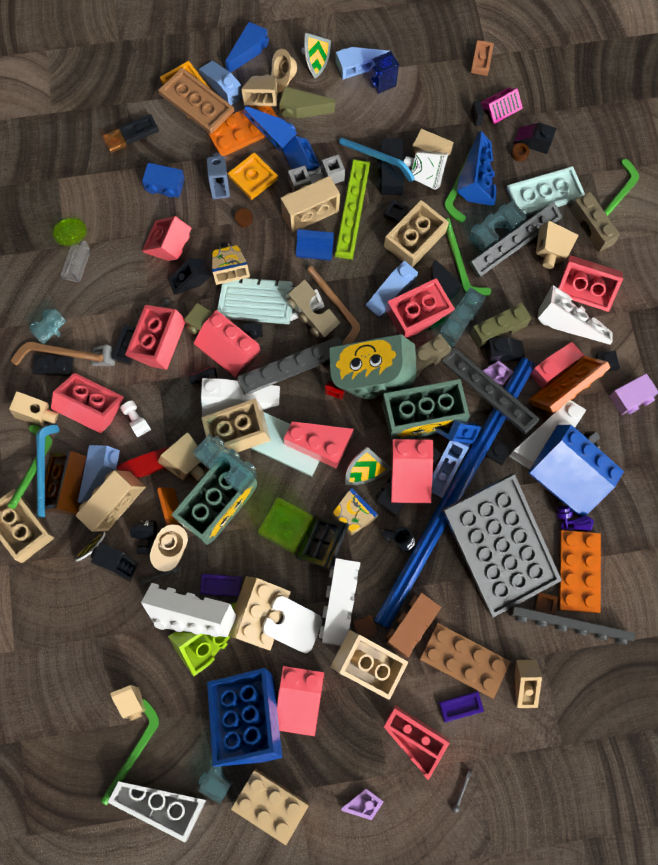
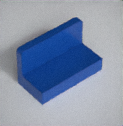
(300, 154)
(314, 244)
(461, 432)

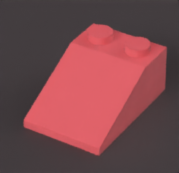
(419, 308)
(411, 471)
(299, 700)

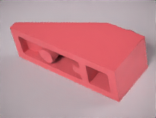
(556, 364)

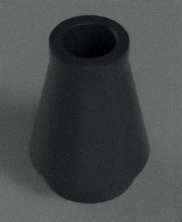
(206, 372)

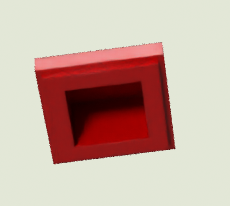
(334, 391)

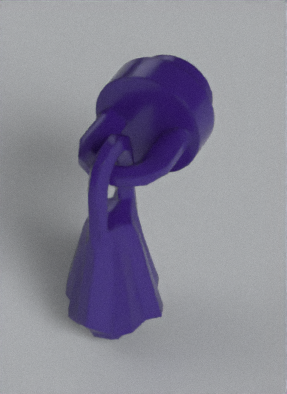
(583, 523)

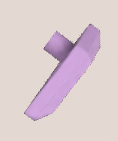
(498, 372)
(363, 805)

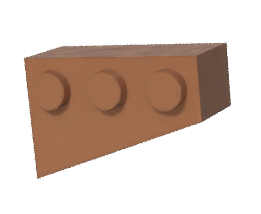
(412, 625)

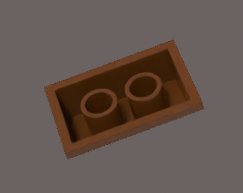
(64, 482)

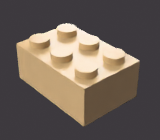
(310, 204)
(416, 234)
(238, 426)
(110, 500)
(21, 529)
(252, 610)
(369, 664)
(270, 806)

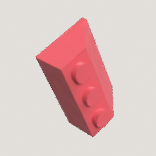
(590, 283)
(156, 336)
(226, 344)
(72, 402)

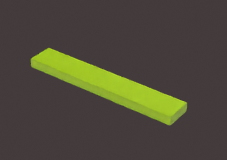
(352, 209)

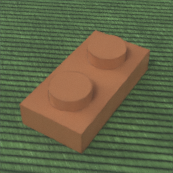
(482, 58)

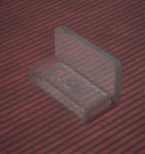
(76, 262)

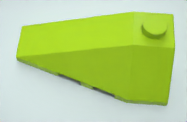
(197, 650)

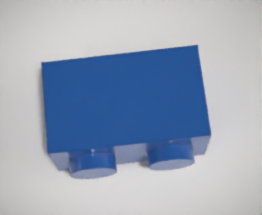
(163, 180)

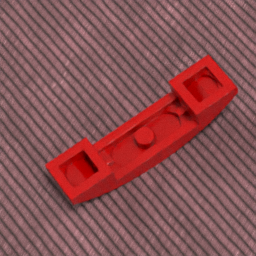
(144, 464)

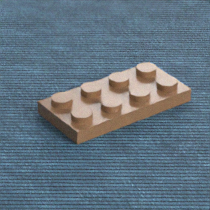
(196, 100)
(465, 660)

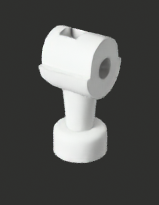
(137, 423)

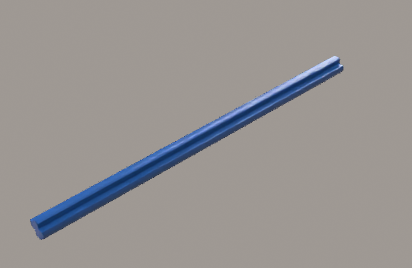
(453, 494)

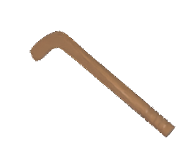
(335, 300)
(32, 346)

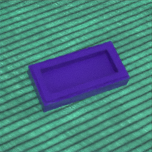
(220, 585)
(461, 706)

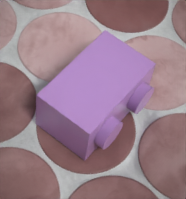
(634, 394)

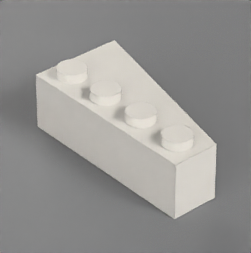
(530, 448)
(340, 602)
(187, 612)
(164, 810)

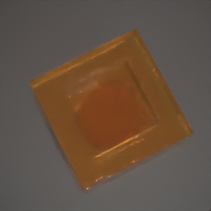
(114, 141)

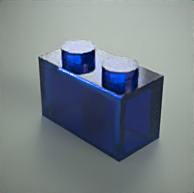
(384, 72)

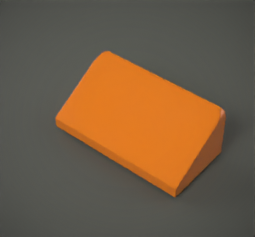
(169, 504)

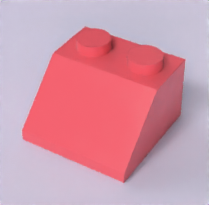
(167, 238)

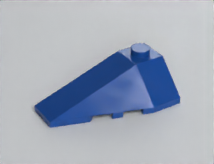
(476, 176)

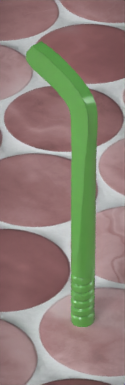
(634, 176)
(451, 210)
(459, 263)
(31, 471)
(153, 724)

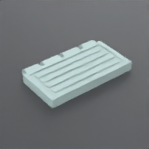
(255, 302)

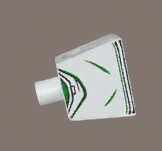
(427, 167)

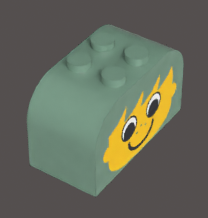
(374, 366)
(424, 409)
(211, 504)

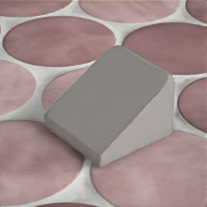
(107, 352)

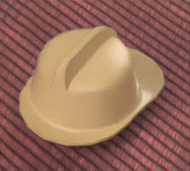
(283, 68)
(168, 547)

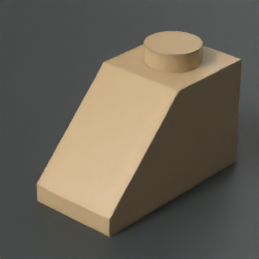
(430, 142)
(527, 683)
(129, 702)

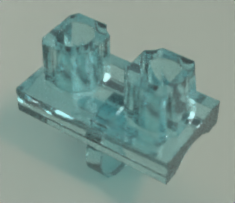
(48, 326)

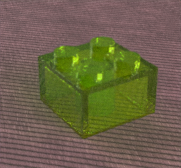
(285, 525)

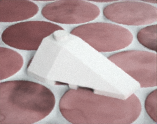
(563, 315)
(224, 393)

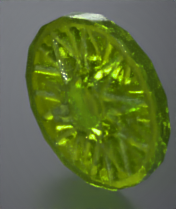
(69, 231)

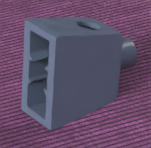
(217, 168)

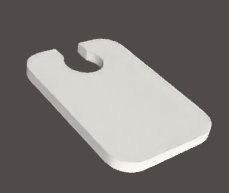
(297, 628)

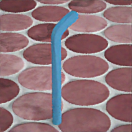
(379, 155)
(40, 443)

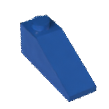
(247, 47)
(272, 127)

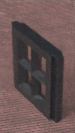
(334, 545)

